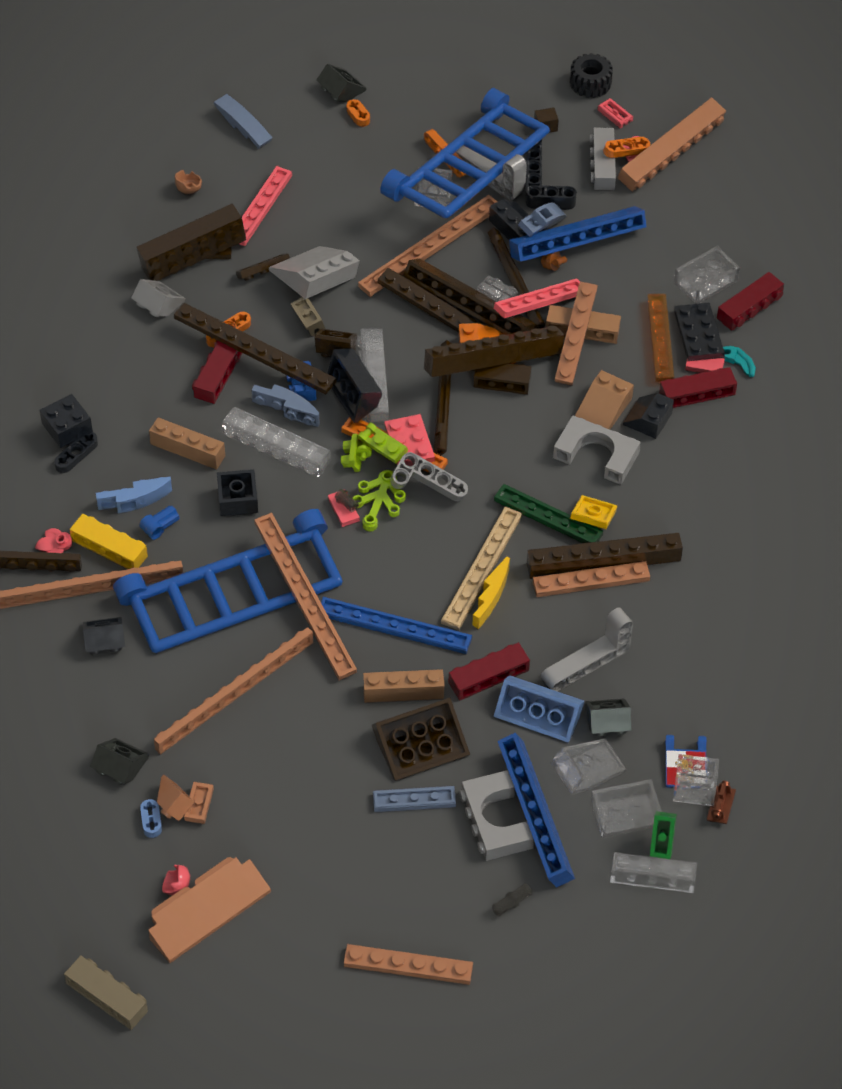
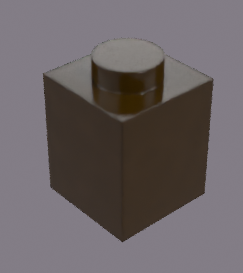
(547, 117)

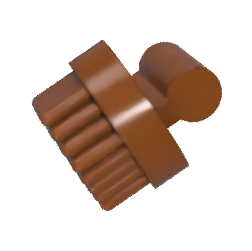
(553, 261)

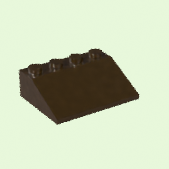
(421, 739)

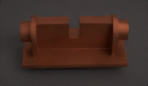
(722, 804)

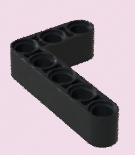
(539, 194)

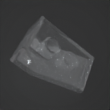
(587, 765)

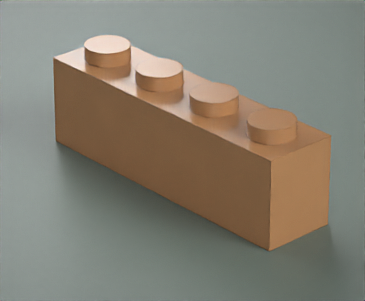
(601, 326)
(187, 443)
(403, 685)

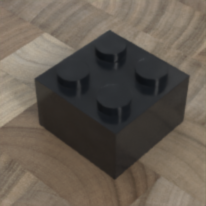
(66, 420)
(237, 492)

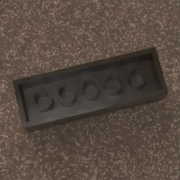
(191, 243)

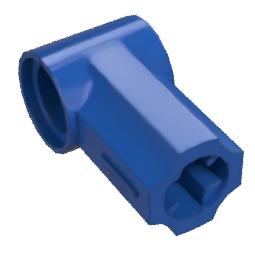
(155, 525)

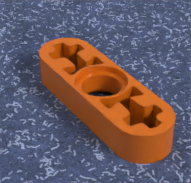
(615, 148)
(234, 321)

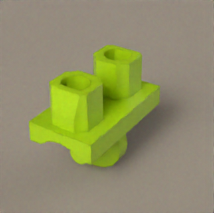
(358, 452)

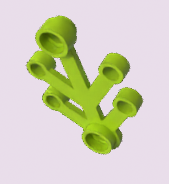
(379, 496)

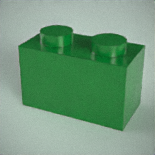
(663, 835)

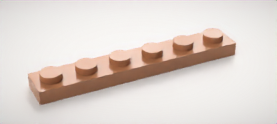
(576, 333)
(591, 579)
(408, 964)

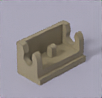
(308, 315)

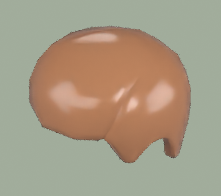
(187, 183)

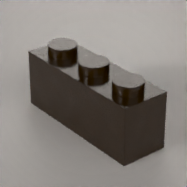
(504, 378)

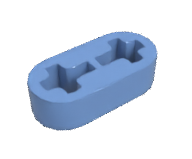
(146, 818)

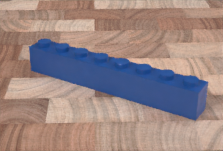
(577, 233)
(536, 810)

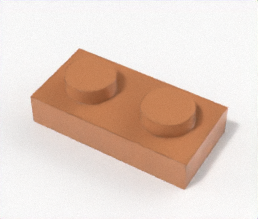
(201, 795)

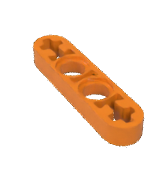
(437, 143)

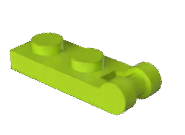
(383, 443)

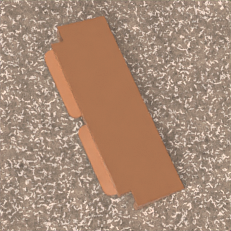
(206, 907)

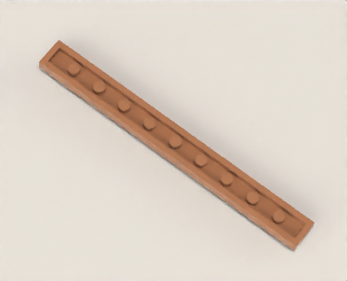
(431, 243)
(85, 585)
(305, 596)
(234, 690)

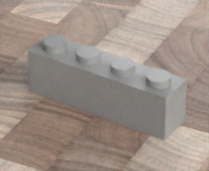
(603, 167)

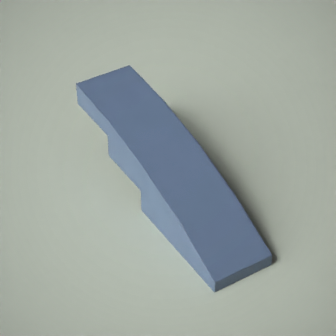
(243, 120)

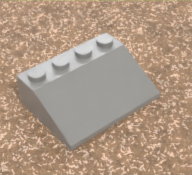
(316, 270)

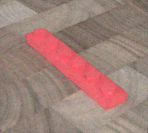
(264, 201)
(537, 299)

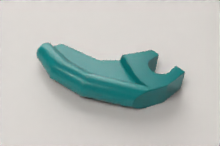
(738, 356)

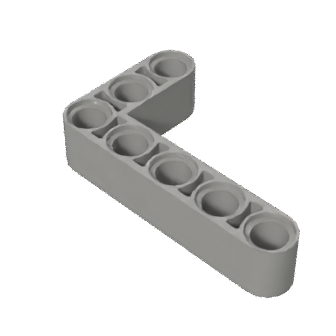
(509, 182)
(594, 655)

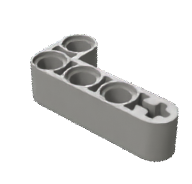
(430, 480)

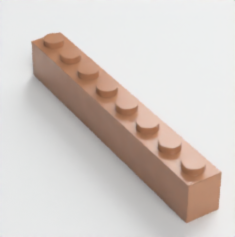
(672, 144)

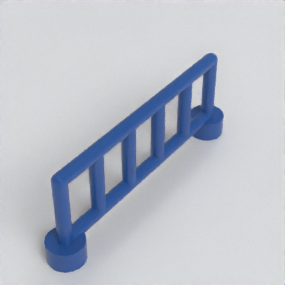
(494, 105)
(132, 588)

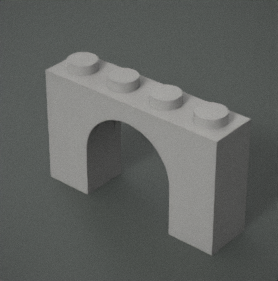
(582, 432)
(494, 840)

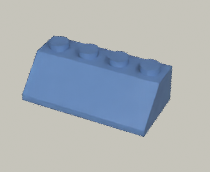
(538, 708)

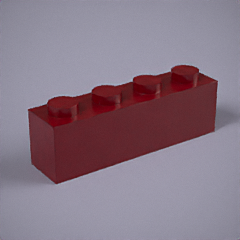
(750, 301)
(215, 372)
(699, 387)
(488, 671)

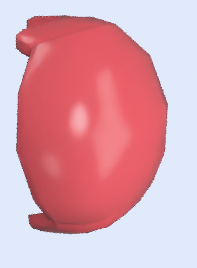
(176, 880)

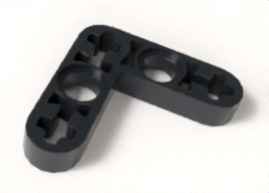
(79, 444)

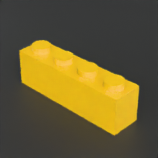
(108, 542)

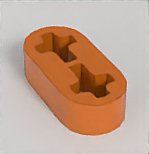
(355, 114)

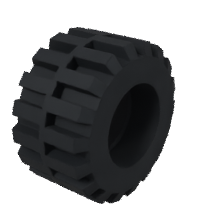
(591, 75)

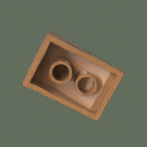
(605, 400)

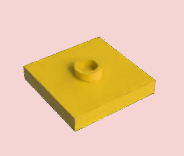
(593, 512)

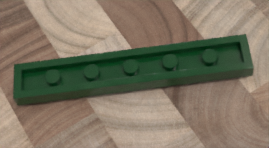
(547, 515)

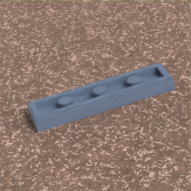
(414, 798)

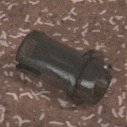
(345, 499)

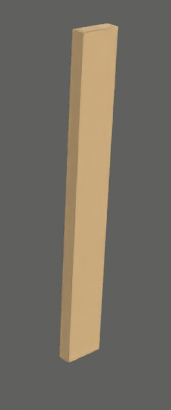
(481, 568)

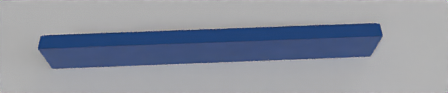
(397, 625)

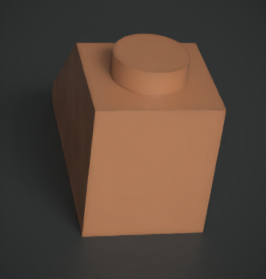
(173, 799)

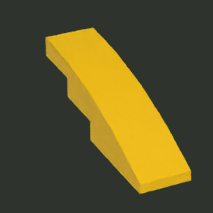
(491, 593)

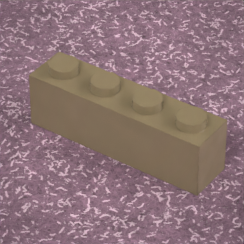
(106, 992)

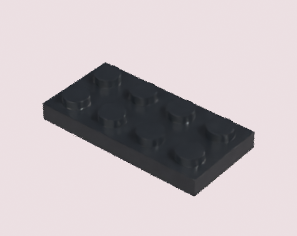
(699, 331)

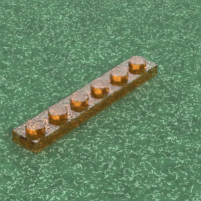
(660, 337)

